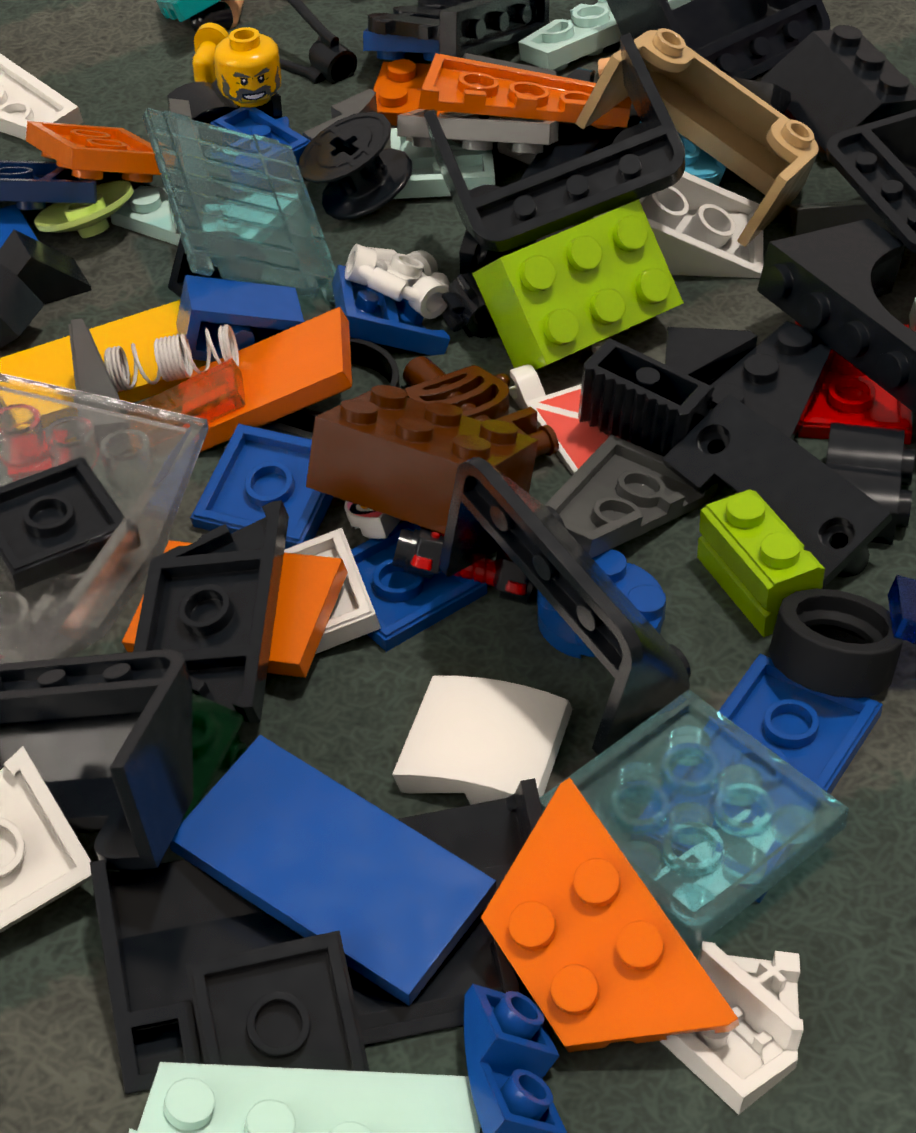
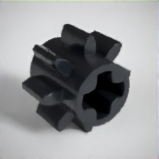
(468, 308)

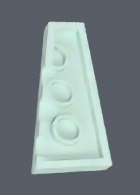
(305, 1101)

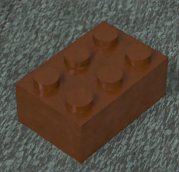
(407, 453)

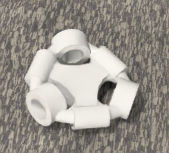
(400, 277)

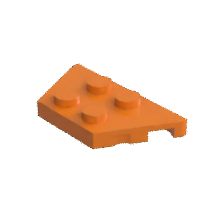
(596, 939)

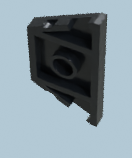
(219, 609)

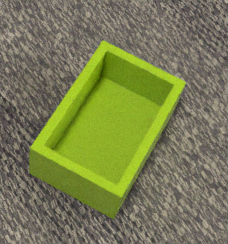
(578, 287)

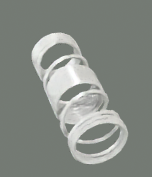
(172, 358)

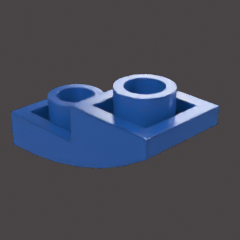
(506, 1062)

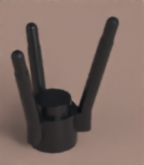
(327, 55)

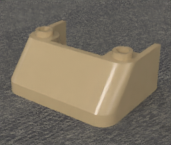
(719, 119)

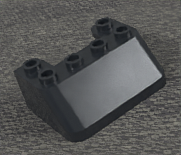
(731, 34)
(108, 745)

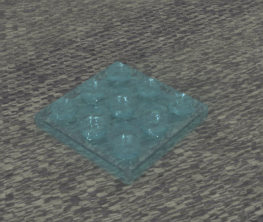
(705, 813)

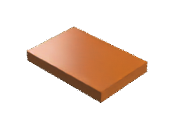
(288, 373)
(303, 609)

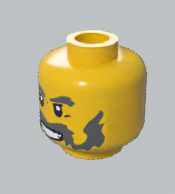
(247, 67)

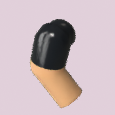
(224, 13)

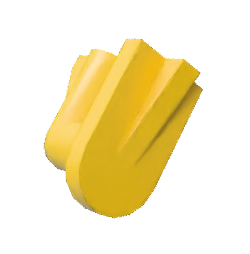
(205, 41)

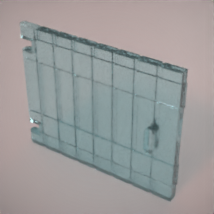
(240, 205)

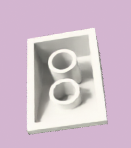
(700, 229)

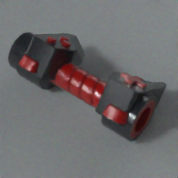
(421, 552)

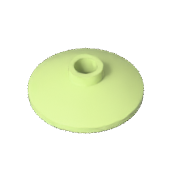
(86, 217)

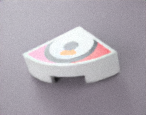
(371, 522)

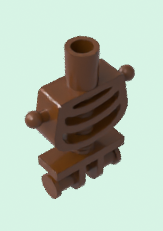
(478, 395)

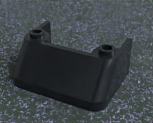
(633, 167)

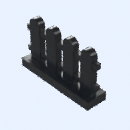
(464, 24)

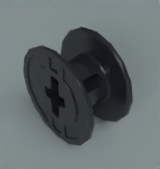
(355, 165)

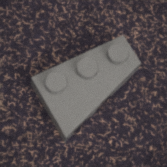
(479, 134)

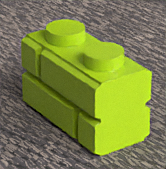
(755, 556)

